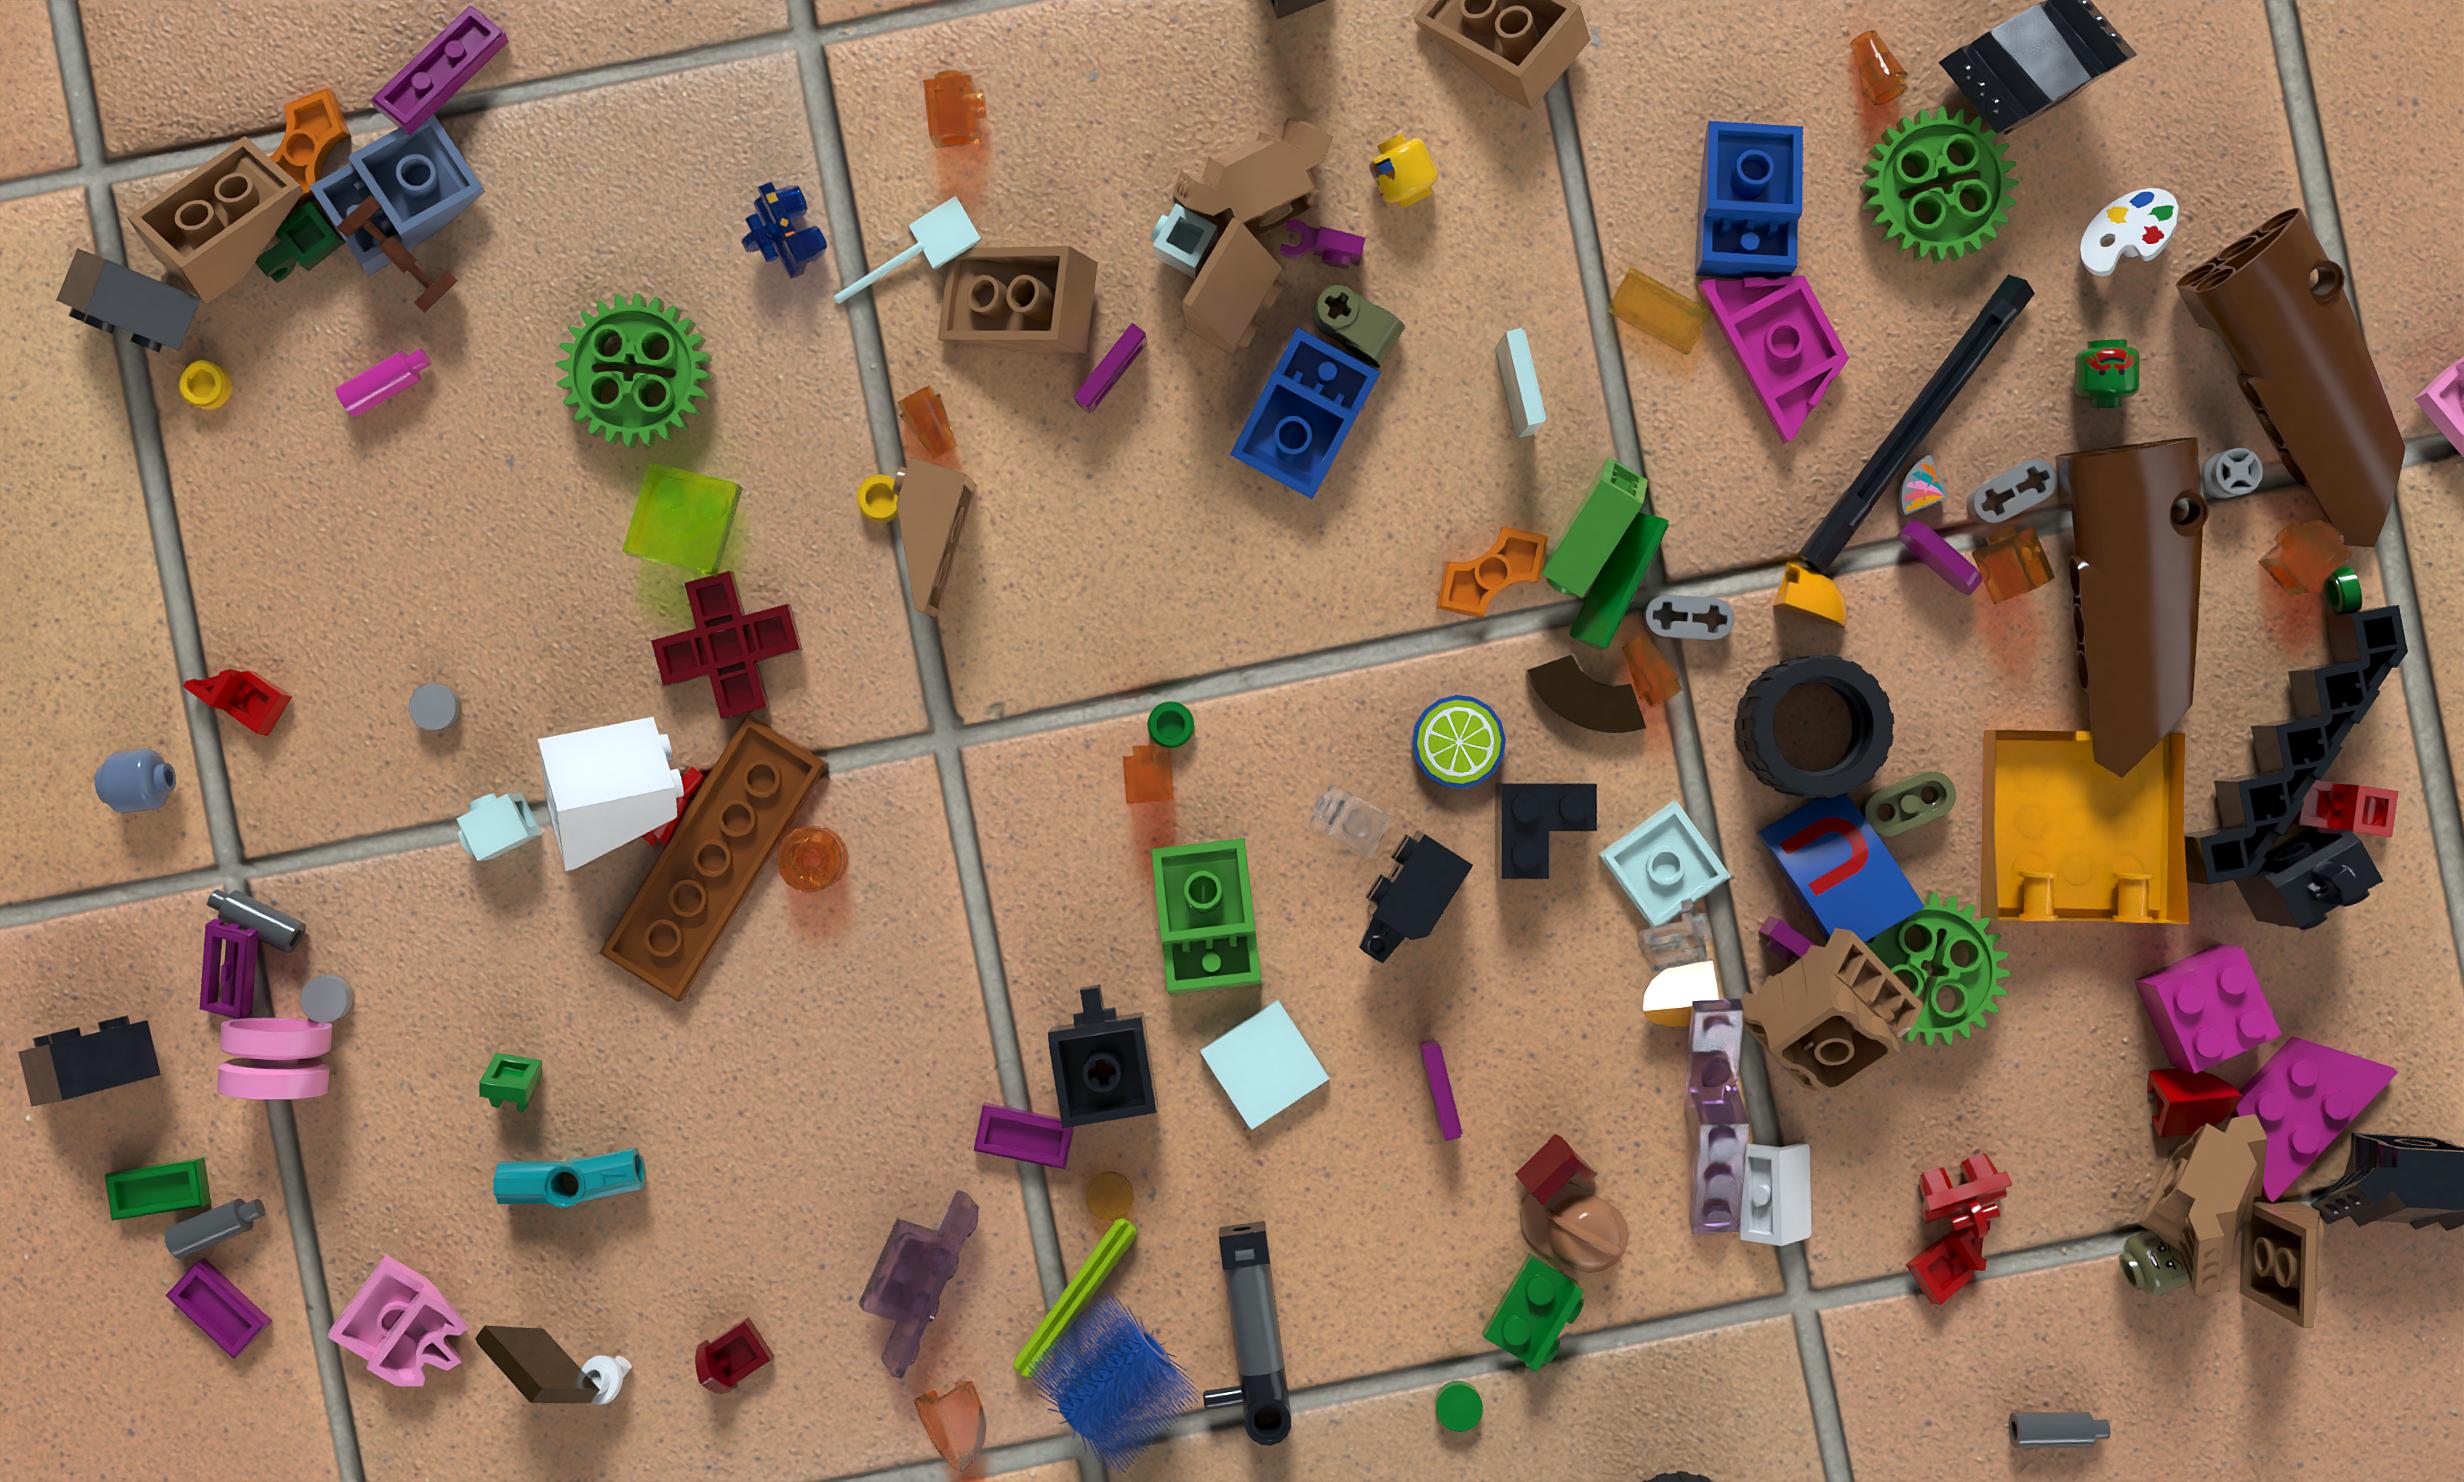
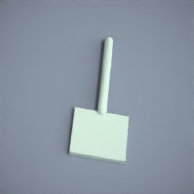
(939, 234)

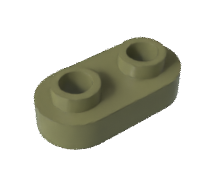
(1906, 805)

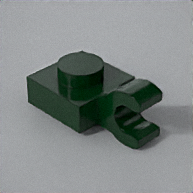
(304, 239)

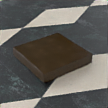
(536, 1365)

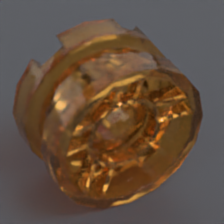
(795, 850)

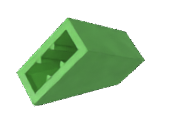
(1595, 528)

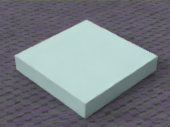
(1520, 382)
(1664, 864)
(1264, 1064)

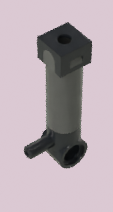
(1255, 1333)

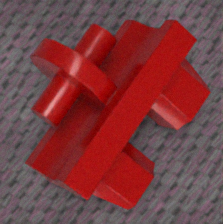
(1982, 1187)

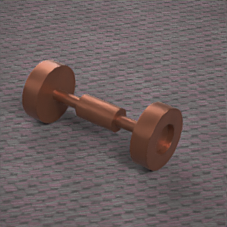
(396, 253)

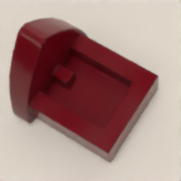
(1553, 1169)
(731, 1357)

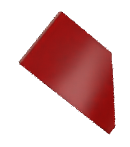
(244, 697)
(1948, 1264)

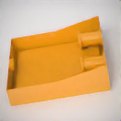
(2077, 838)

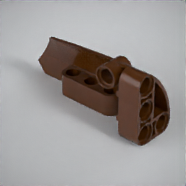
(2304, 369)
(2134, 589)

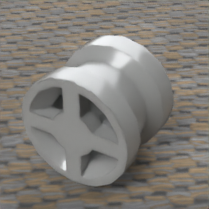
(2241, 467)

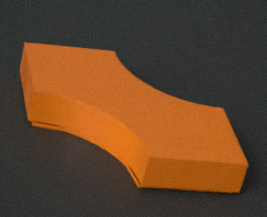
(310, 134)
(1511, 560)

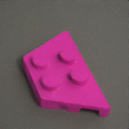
(1779, 343)
(2305, 1103)

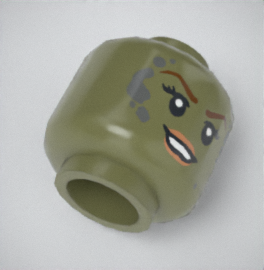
(2152, 1264)

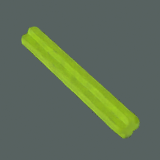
(1075, 1296)

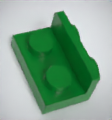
(1535, 1312)

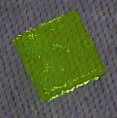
(682, 519)

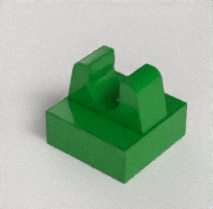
(510, 1080)

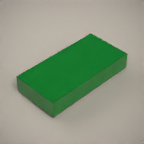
(157, 1188)

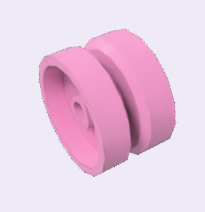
(274, 1058)

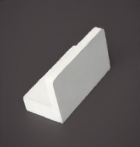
(1776, 1194)

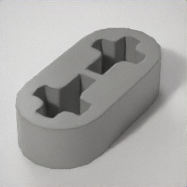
(2007, 483)
(1688, 606)

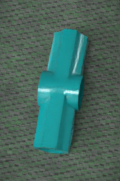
(542, 1183)

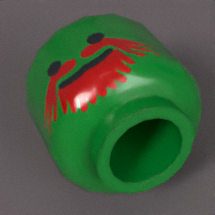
(2107, 372)

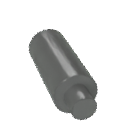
(274, 926)
(212, 1227)
(2056, 1429)

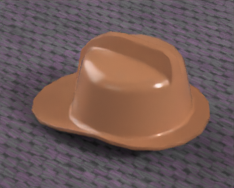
(1576, 1229)

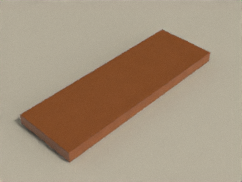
(713, 858)

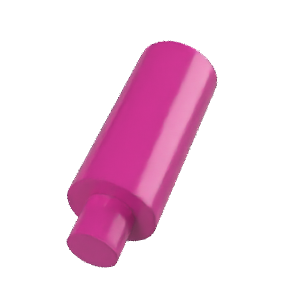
(382, 381)

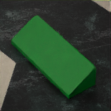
(1618, 582)

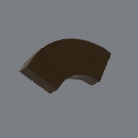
(1585, 701)

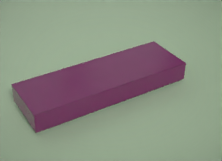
(439, 70)

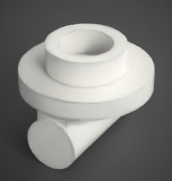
(607, 1376)

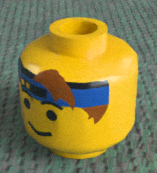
(1403, 170)

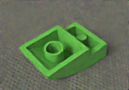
(1206, 916)

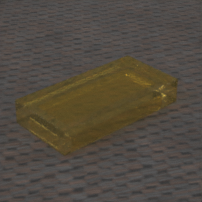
(1659, 311)

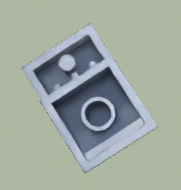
(413, 177)

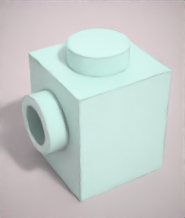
(1184, 240)
(497, 825)

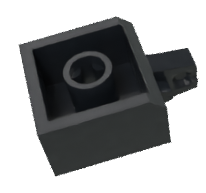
(2309, 878)
(1412, 894)
(1102, 1035)

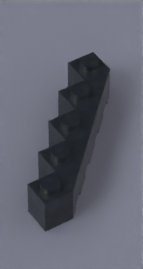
(2298, 749)

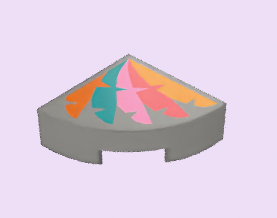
(1920, 487)

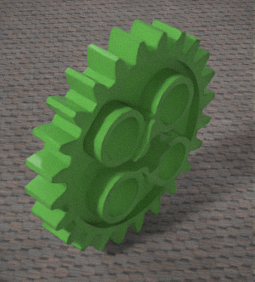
(1926, 146)
(639, 331)
(1971, 984)

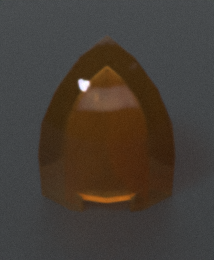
(954, 1423)

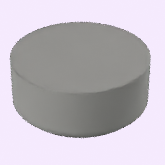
(435, 707)
(326, 998)

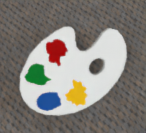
(2139, 224)

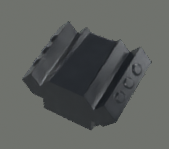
(2036, 61)
(2398, 1181)

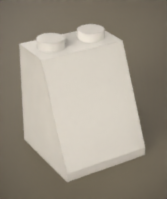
(607, 787)

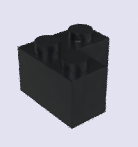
(114, 296)
(1527, 815)
(77, 1065)

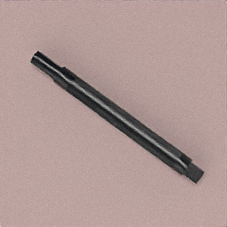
(1915, 424)

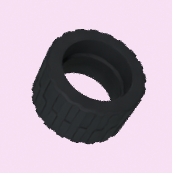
(1870, 726)

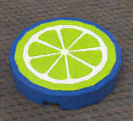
(1458, 741)

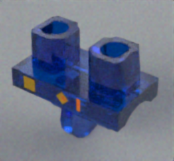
(776, 212)

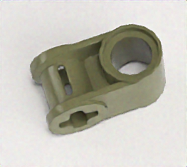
(1363, 327)

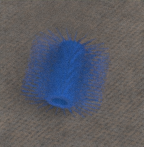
(1107, 1386)

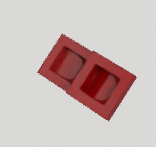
(2350, 808)

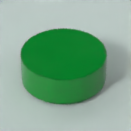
(2343, 590)
(1170, 724)
(1458, 1406)

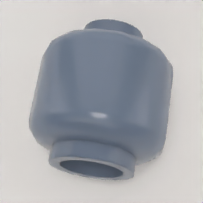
(134, 781)

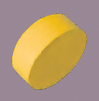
(205, 384)
(877, 499)

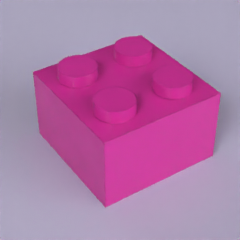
(2207, 1007)

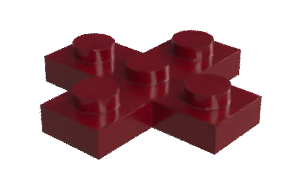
(726, 645)

